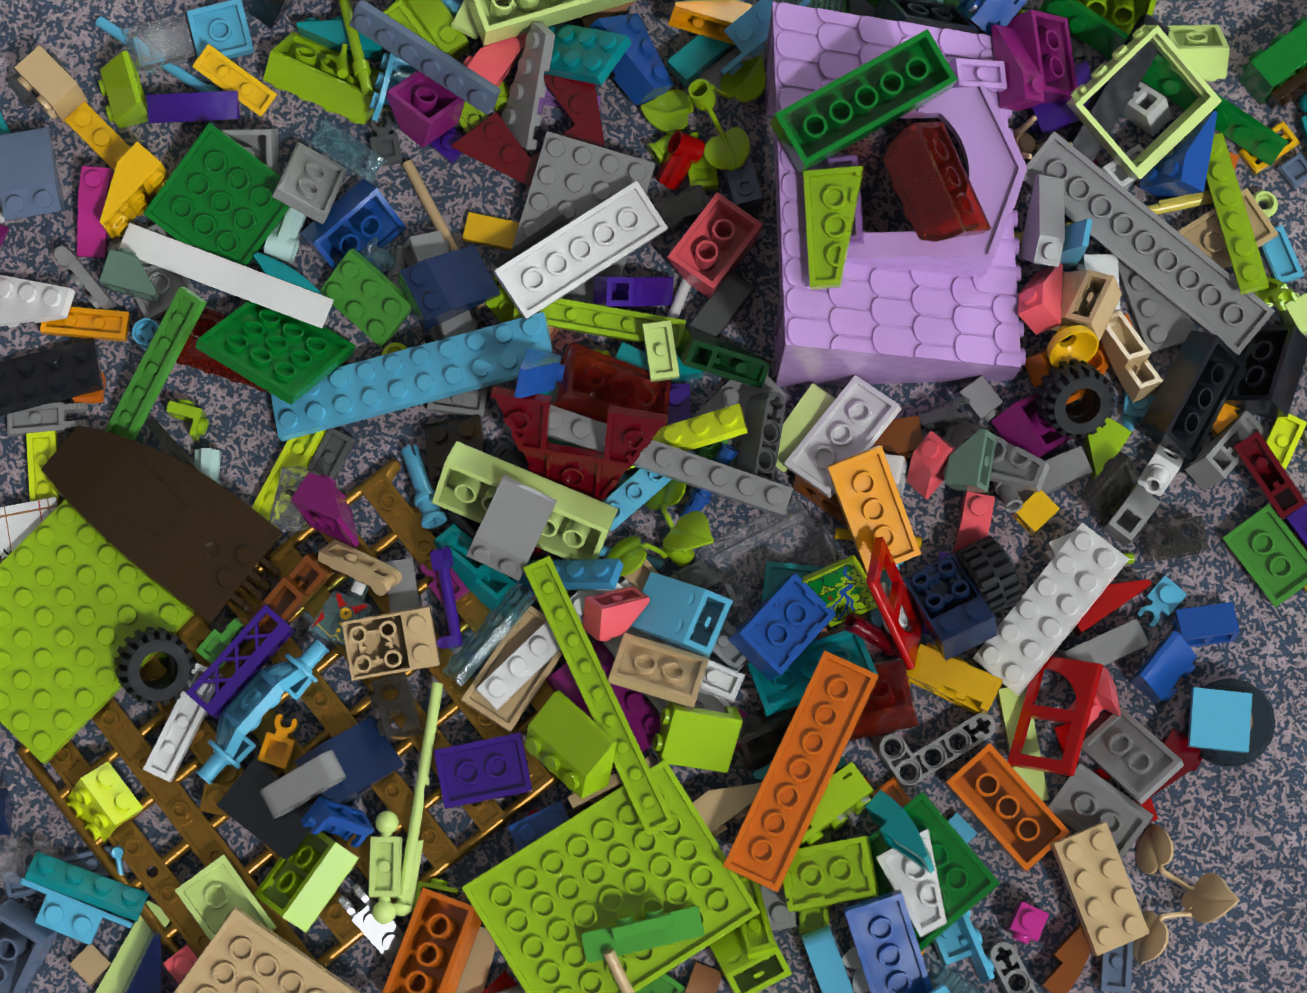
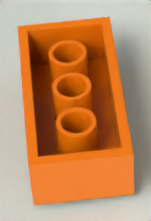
(1006, 807)
(434, 946)

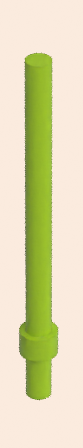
(361, 65)

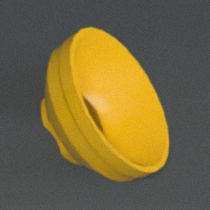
(1080, 346)

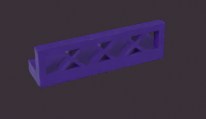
(251, 666)

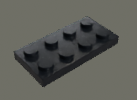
(49, 376)

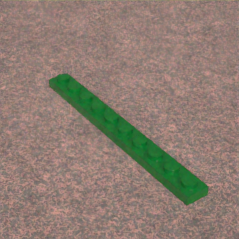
(1162, 76)

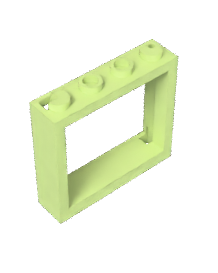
(1169, 138)

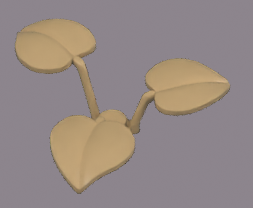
(1205, 902)

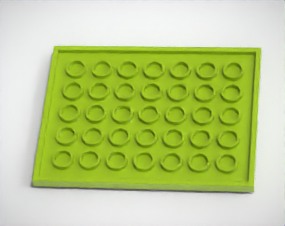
(61, 622)
(602, 871)

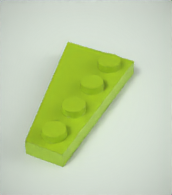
(830, 214)

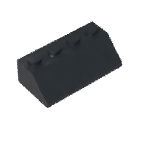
(1192, 394)

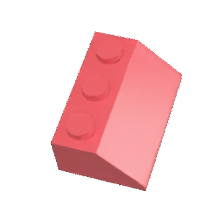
(714, 244)

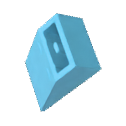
(683, 614)

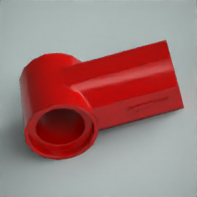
(682, 153)

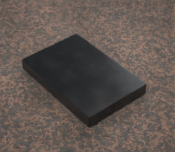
(249, 809)

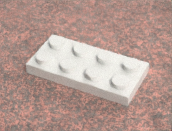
(844, 430)

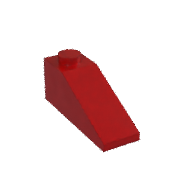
(1111, 599)

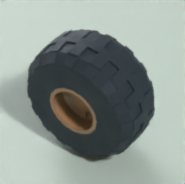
(1261, 725)

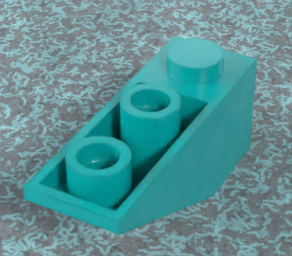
(333, 34)

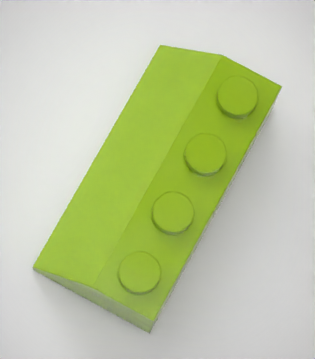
(303, 69)

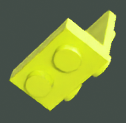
(103, 801)

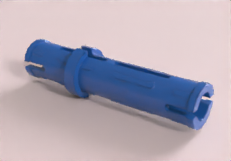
(700, 497)

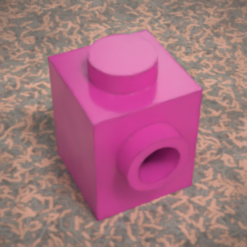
(1026, 923)

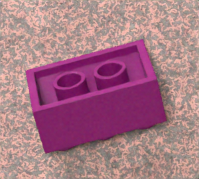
(1050, 48)

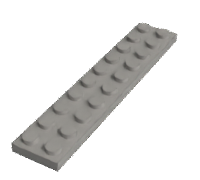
(1150, 246)

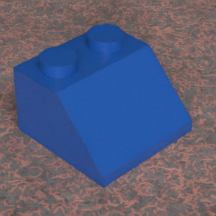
(1164, 668)

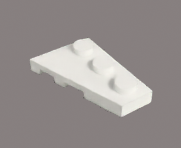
(32, 301)
(918, 887)

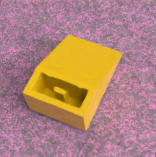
(132, 188)

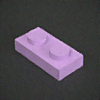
(979, 72)

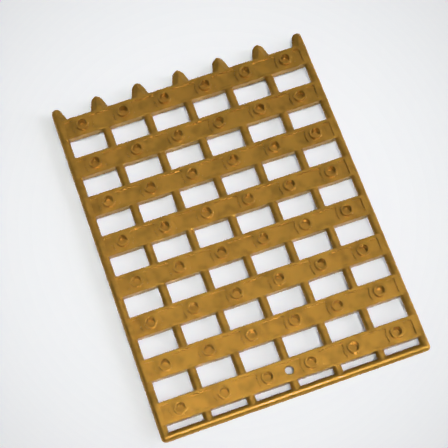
(201, 833)

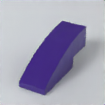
(193, 106)

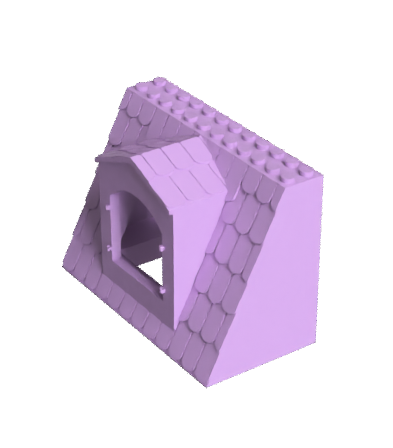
(904, 302)

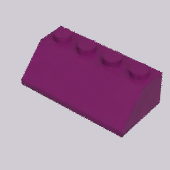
(637, 710)

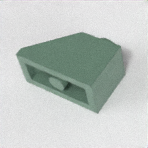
(127, 275)
(972, 463)

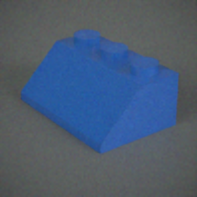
(353, 223)

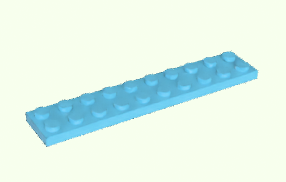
(413, 377)

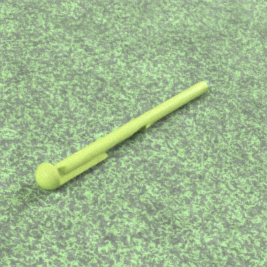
(414, 846)

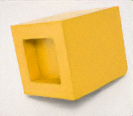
(1036, 512)

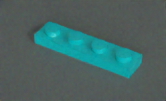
(86, 886)

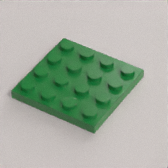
(219, 199)
(275, 350)
(960, 872)

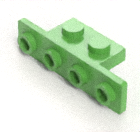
(642, 934)

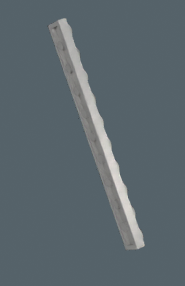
(678, 465)

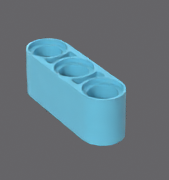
(826, 961)

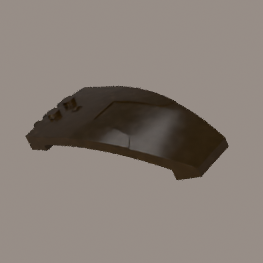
(165, 519)

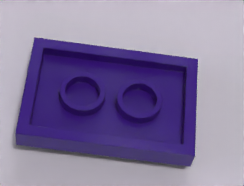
(483, 770)

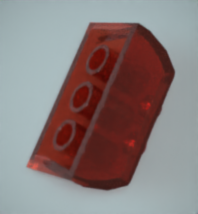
(934, 184)

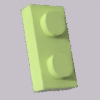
(660, 351)

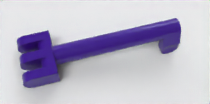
(441, 561)

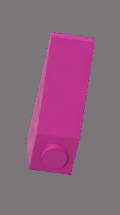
(92, 195)

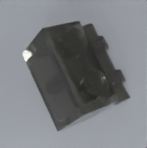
(761, 737)

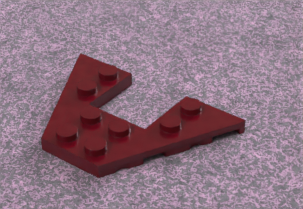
(499, 149)
(577, 468)

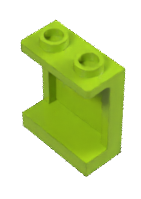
(697, 737)

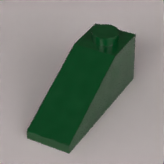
(722, 358)

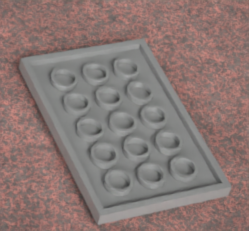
(572, 181)

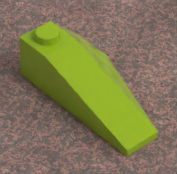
(437, 23)

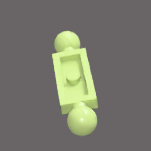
(385, 867)

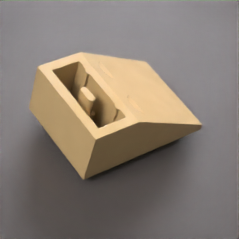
(1088, 300)
(391, 642)

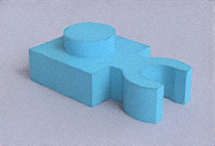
(1163, 599)

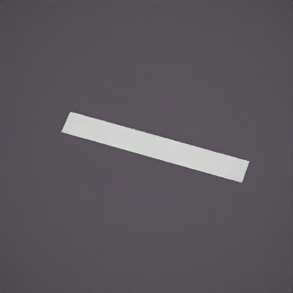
(227, 275)

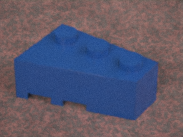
(640, 69)

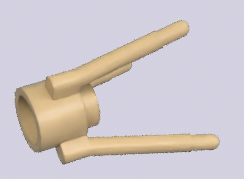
(1025, 141)

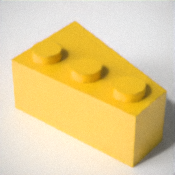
(954, 680)

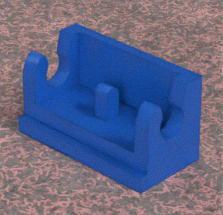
(1207, 624)
(337, 820)

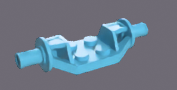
(252, 702)

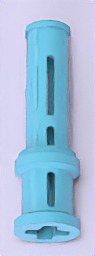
(431, 514)

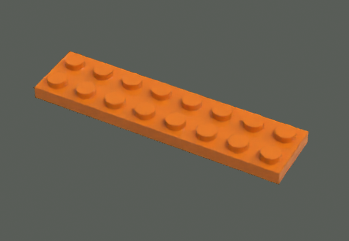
(800, 771)

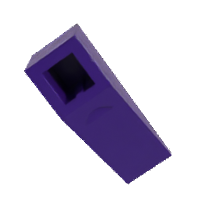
(632, 290)

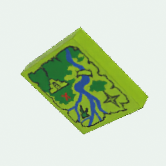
(842, 588)

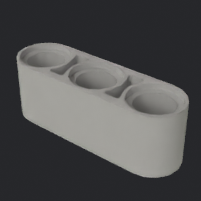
(1111, 645)
(303, 784)

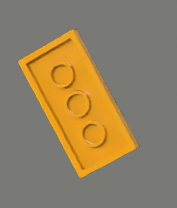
(872, 505)

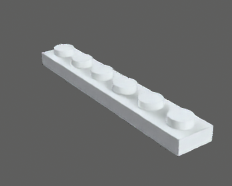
(528, 658)

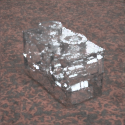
(283, 511)

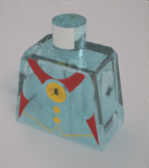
(340, 609)

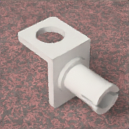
(1160, 471)

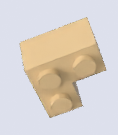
(54, 86)

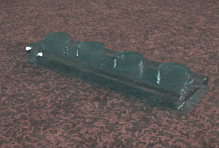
(489, 634)

